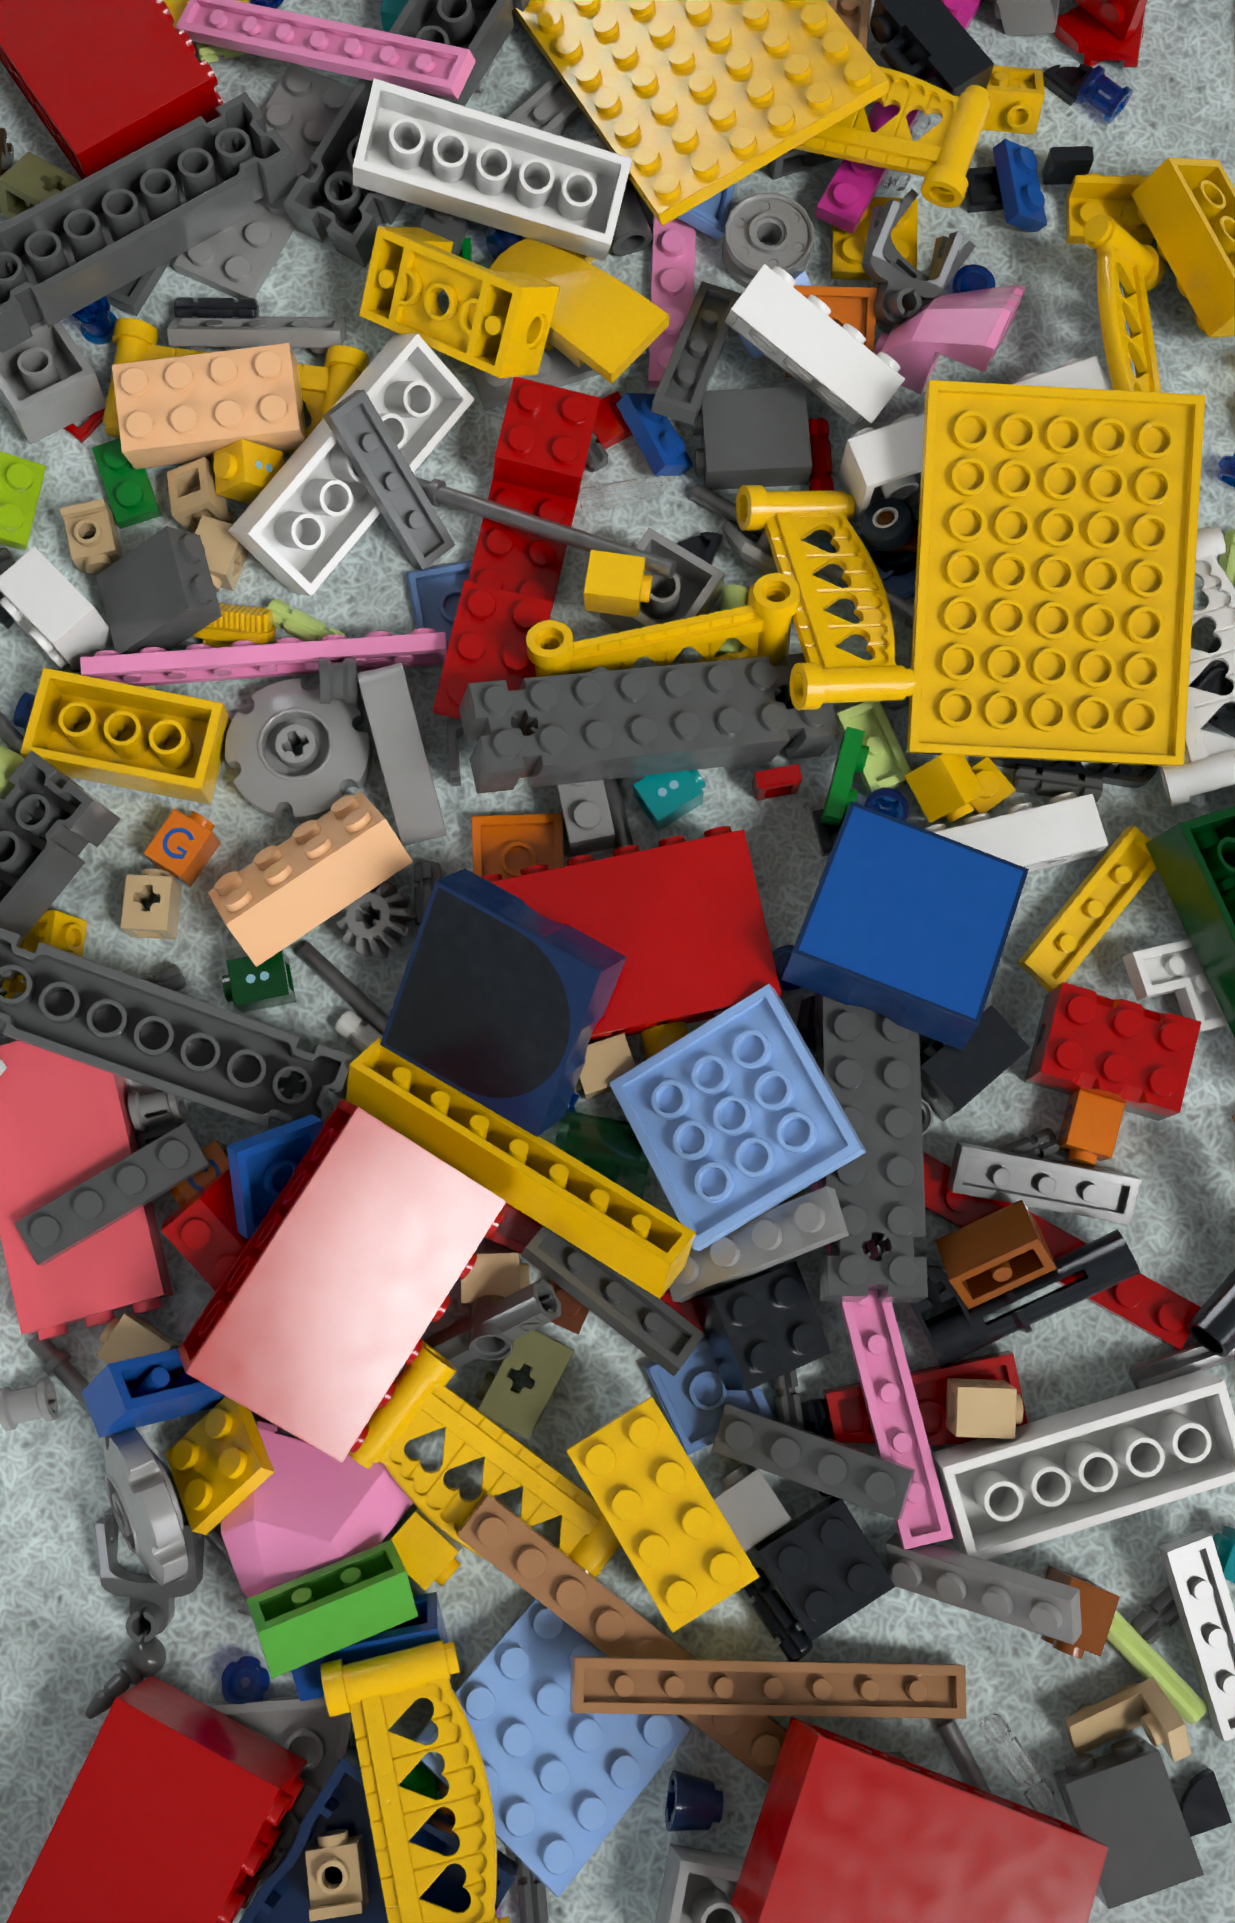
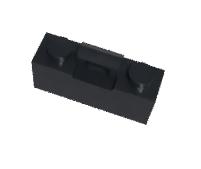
(929, 44)

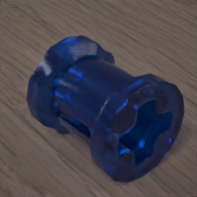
(1099, 81)
(96, 322)

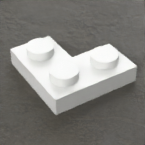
(1177, 970)

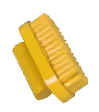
(239, 624)

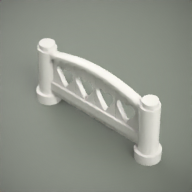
(1208, 755)

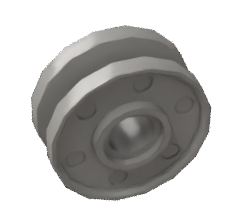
(766, 219)

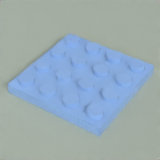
(736, 1117)
(552, 1772)

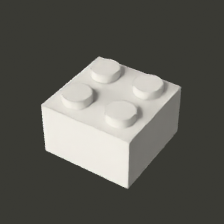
(52, 611)

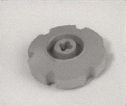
(264, 751)
(145, 1505)

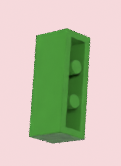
(332, 1608)

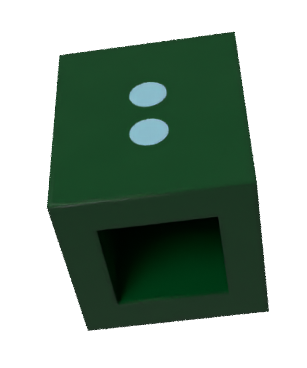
(259, 986)

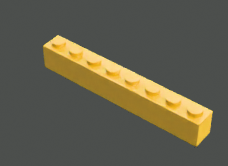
(522, 1169)

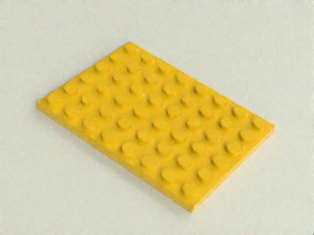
(703, 84)
(1055, 573)

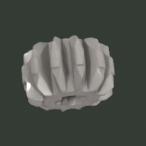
(387, 930)

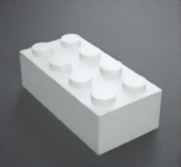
(814, 347)

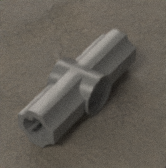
(496, 1323)

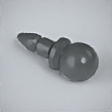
(141, 1662)

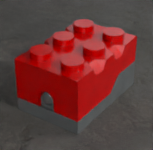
(1113, 1051)

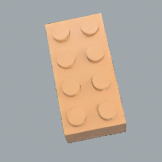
(202, 402)
(308, 877)

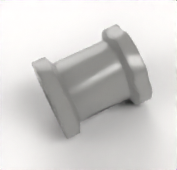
(155, 1109)
(28, 1404)

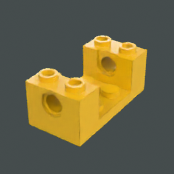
(492, 316)

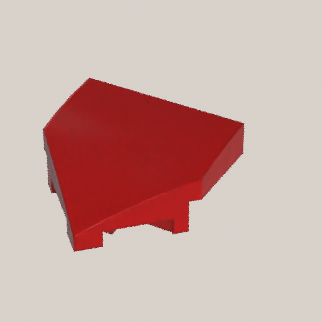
(1093, 39)

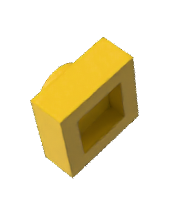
(994, 785)

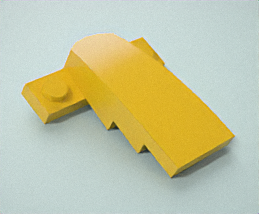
(594, 314)

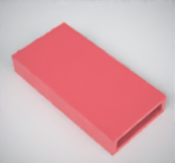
(55, 1133)

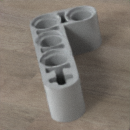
(402, 753)

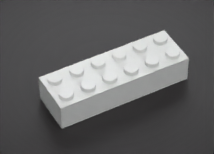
(490, 170)
(889, 459)
(317, 500)
(1089, 1465)

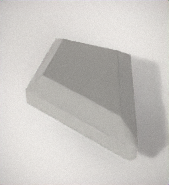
(750, 548)

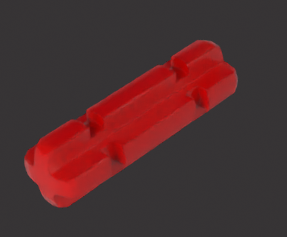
(821, 455)

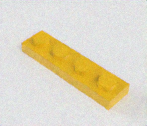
(1090, 910)

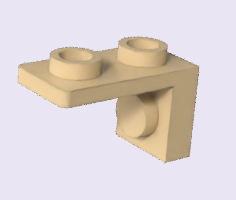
(1128, 1709)

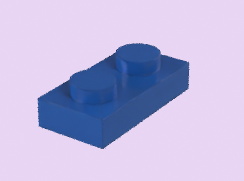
(1019, 186)
(654, 435)

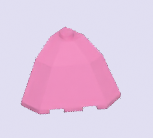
(956, 325)
(308, 1514)

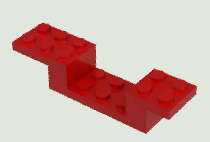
(512, 570)

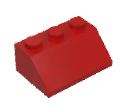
(207, 1230)

